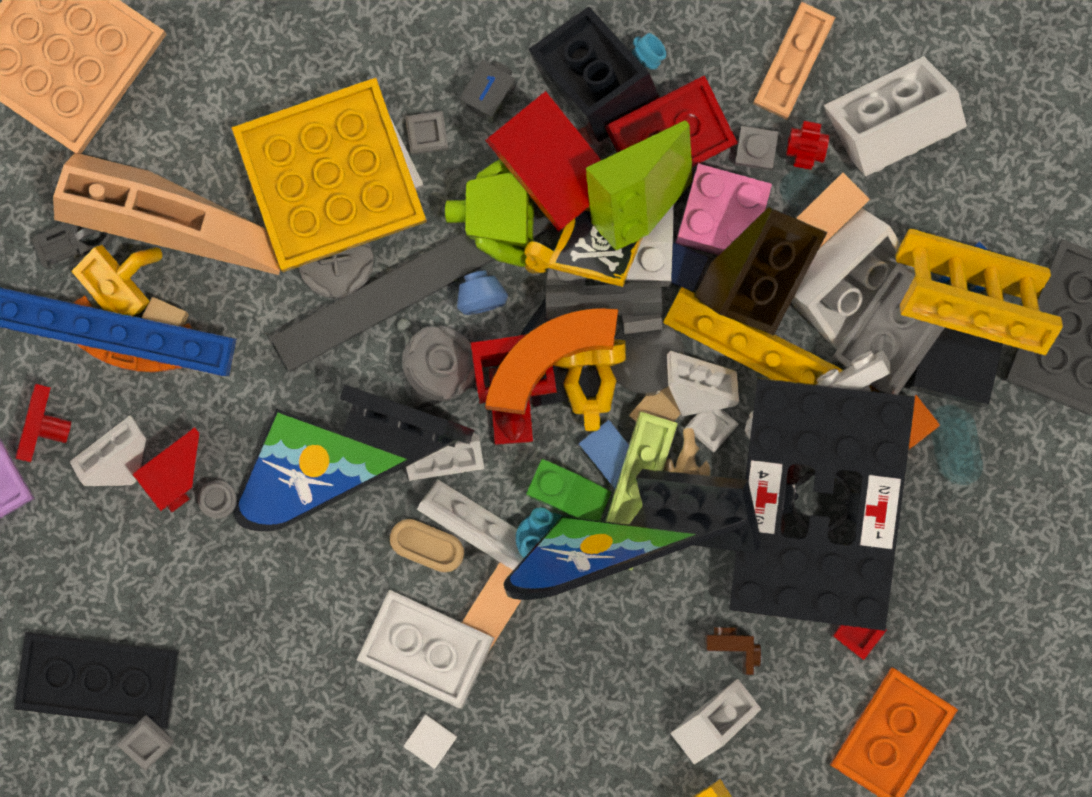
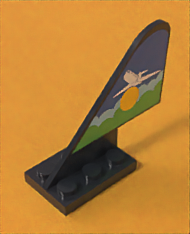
(313, 466)
(675, 514)

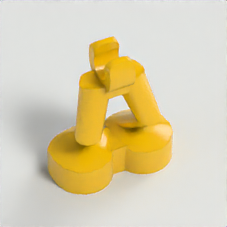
(592, 406)

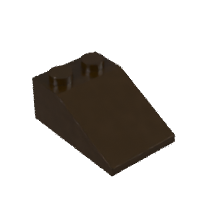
(761, 270)

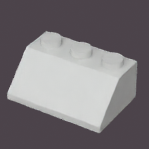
(896, 115)
(847, 276)

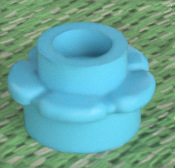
(649, 51)

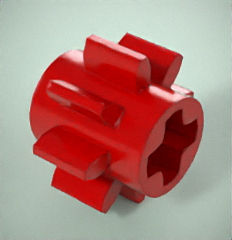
(807, 145)

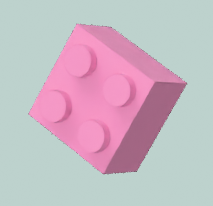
(720, 208)

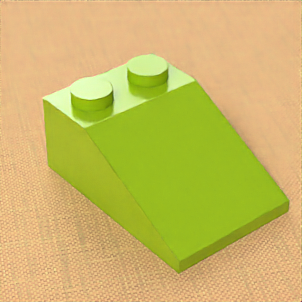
(639, 185)

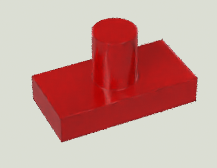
(40, 425)

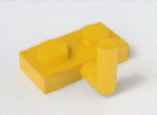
(112, 283)

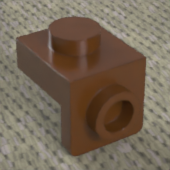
(727, 640)

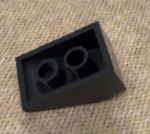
(594, 72)

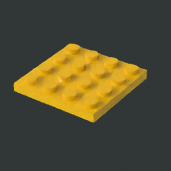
(329, 175)

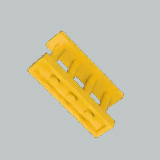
(973, 312)

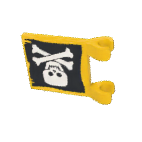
(584, 253)

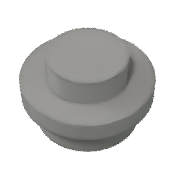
(217, 499)

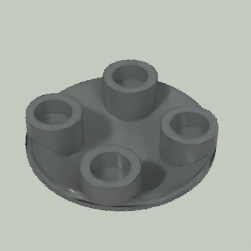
(646, 360)

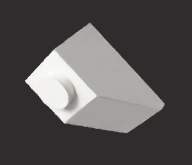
(716, 722)

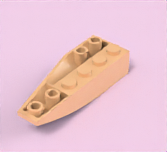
(157, 212)

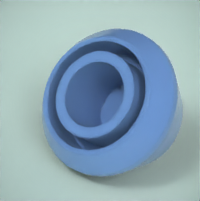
(480, 294)

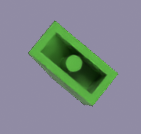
(568, 492)

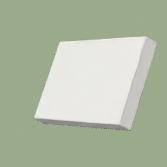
(425, 649)

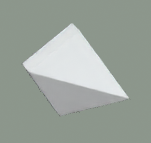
(700, 384)
(112, 457)
(449, 461)

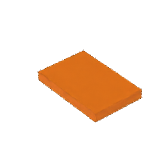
(893, 736)

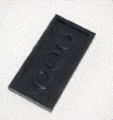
(96, 679)

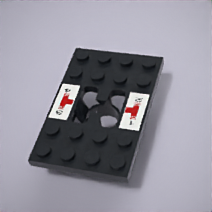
(831, 433)

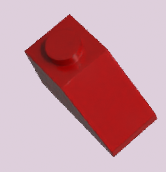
(170, 473)

